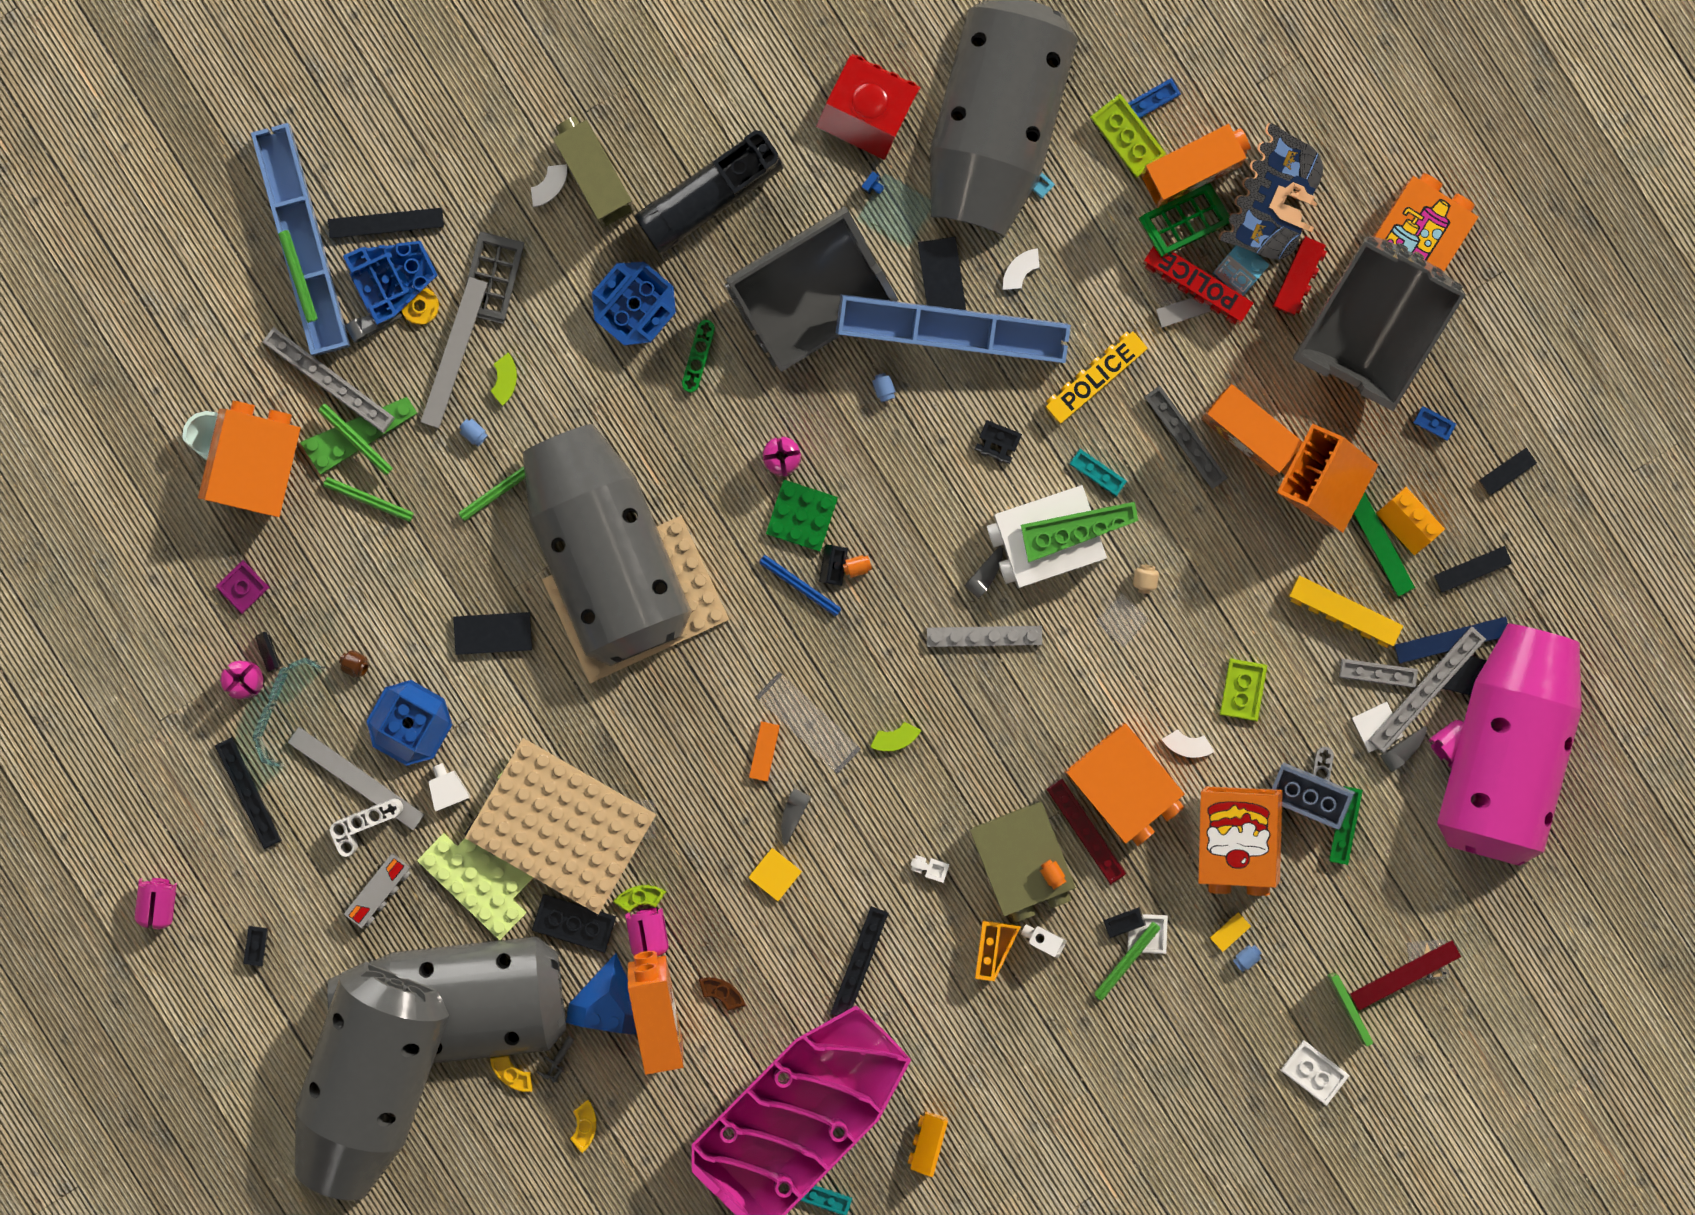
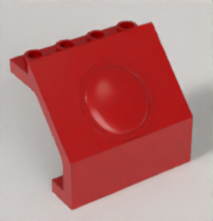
(867, 106)

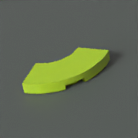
(506, 379)
(895, 739)
(638, 896)

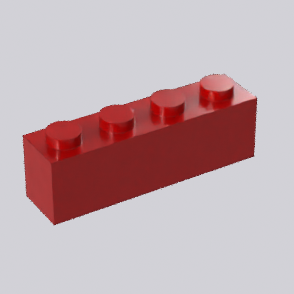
(1299, 275)

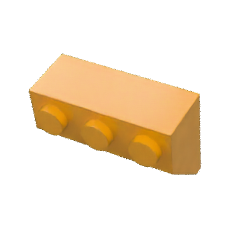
(1410, 521)
(928, 1143)

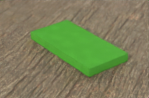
(1350, 1009)

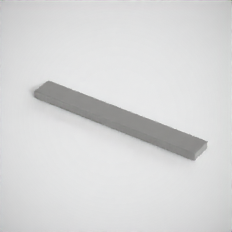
(454, 352)
(328, 380)
(1427, 689)
(353, 775)

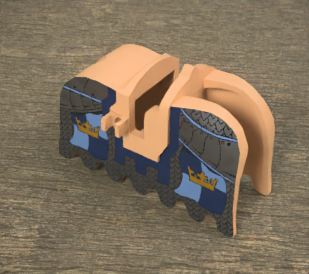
(1264, 220)

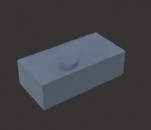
(1313, 796)

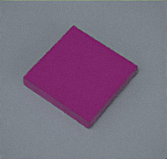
(242, 587)

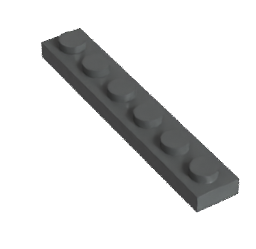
(1185, 437)

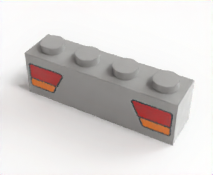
(377, 891)

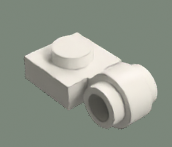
(935, 869)

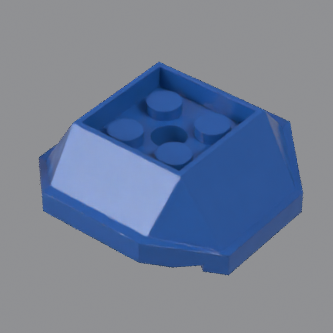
(627, 283)
(429, 726)

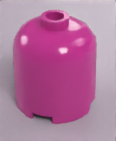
(1446, 741)

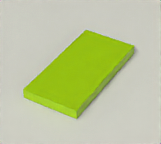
(1127, 134)

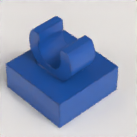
(872, 184)

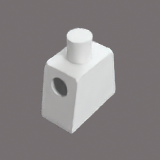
(446, 788)
(1052, 943)

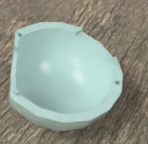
(199, 432)

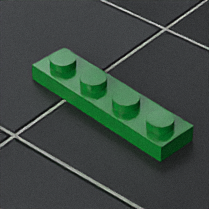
(1343, 837)

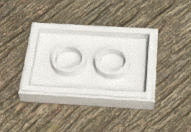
(1314, 1072)

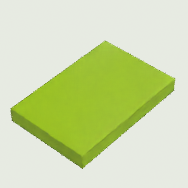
(1243, 689)

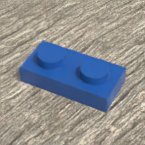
(1434, 423)

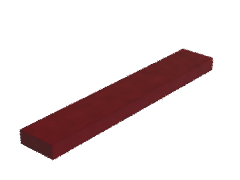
(1086, 831)
(1405, 975)

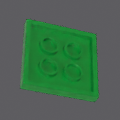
(801, 515)

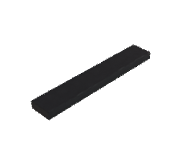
(385, 223)
(248, 793)
(860, 960)

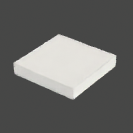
(1370, 721)
(1159, 942)

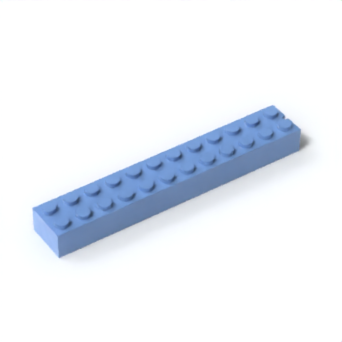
(295, 213)
(952, 328)

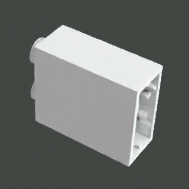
(1008, 532)

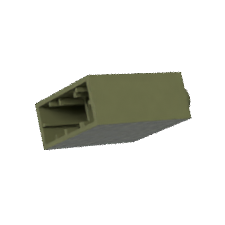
(593, 171)
(1013, 854)

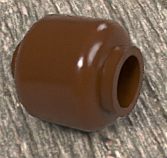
(354, 664)

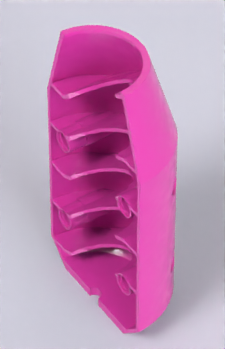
(1514, 747)
(785, 1128)

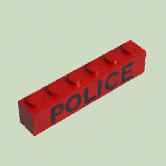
(1199, 284)

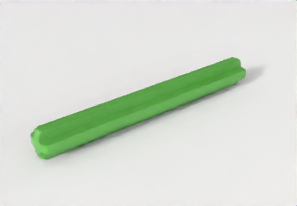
(298, 277)
(355, 439)
(492, 494)
(368, 499)
(1127, 961)

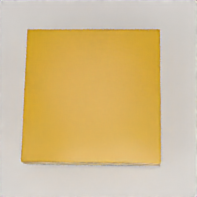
(775, 874)

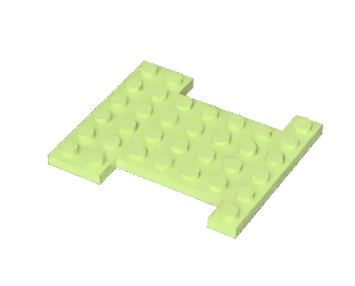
(478, 881)

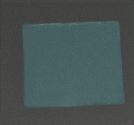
(897, 209)

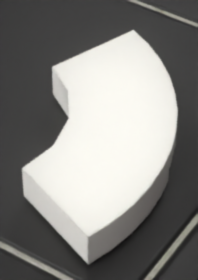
(550, 186)
(1020, 268)
(1187, 746)

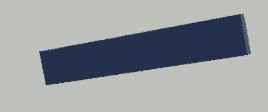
(1445, 641)

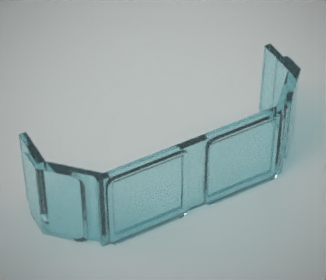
(267, 711)

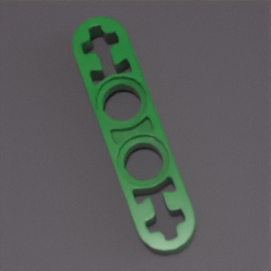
(695, 355)

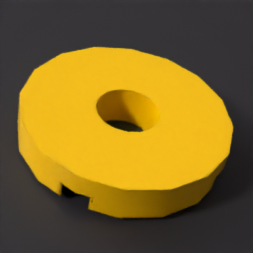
(426, 315)

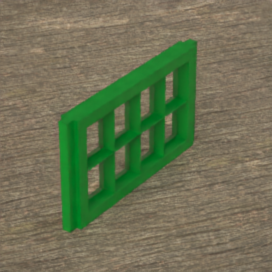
(1154, 234)

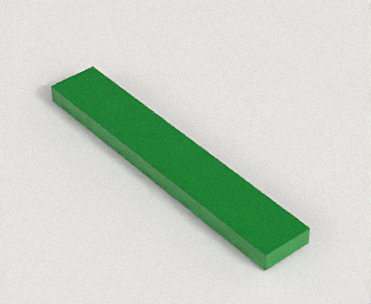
(1382, 547)

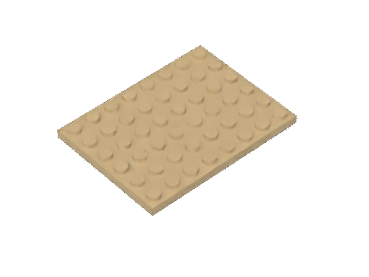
(695, 582)
(560, 826)

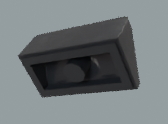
(832, 565)
(267, 651)

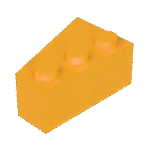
(993, 948)

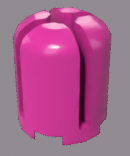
(789, 448)
(252, 677)
(155, 903)
(647, 931)

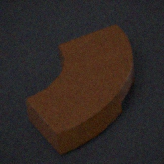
(723, 991)

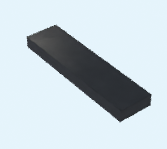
(1472, 569)

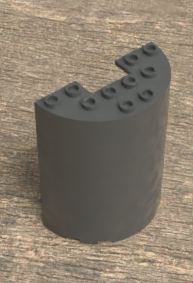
(797, 287)
(1381, 321)

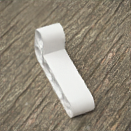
(367, 821)

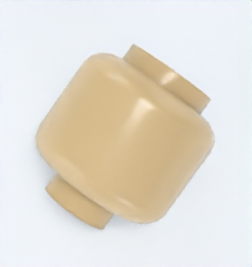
(1145, 578)

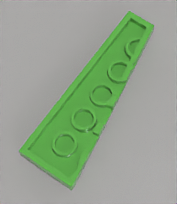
(332, 447)
(1062, 532)

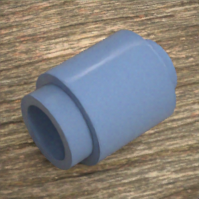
(884, 387)
(473, 432)
(1247, 957)

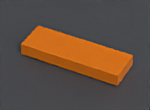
(764, 751)

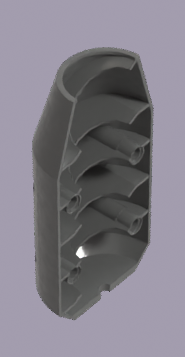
(1004, 92)
(609, 565)
(488, 996)
(365, 1080)

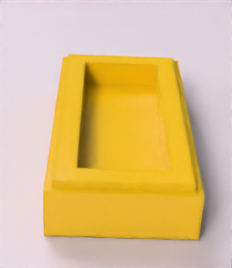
(1230, 931)

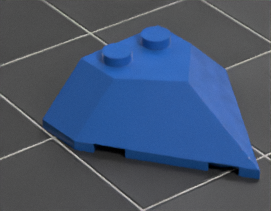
(604, 1002)

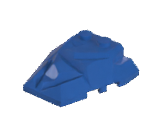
(389, 276)

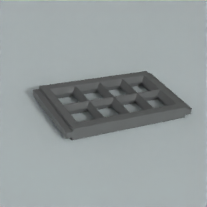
(500, 242)

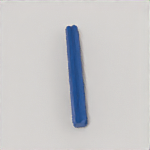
(800, 585)

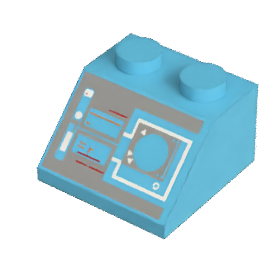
(1240, 269)

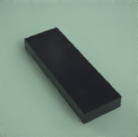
(1507, 471)

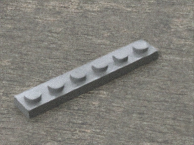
(984, 636)

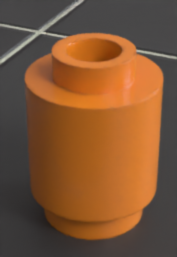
(857, 566)
(1052, 874)

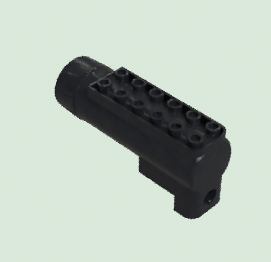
(709, 191)

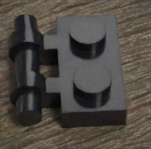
(999, 436)

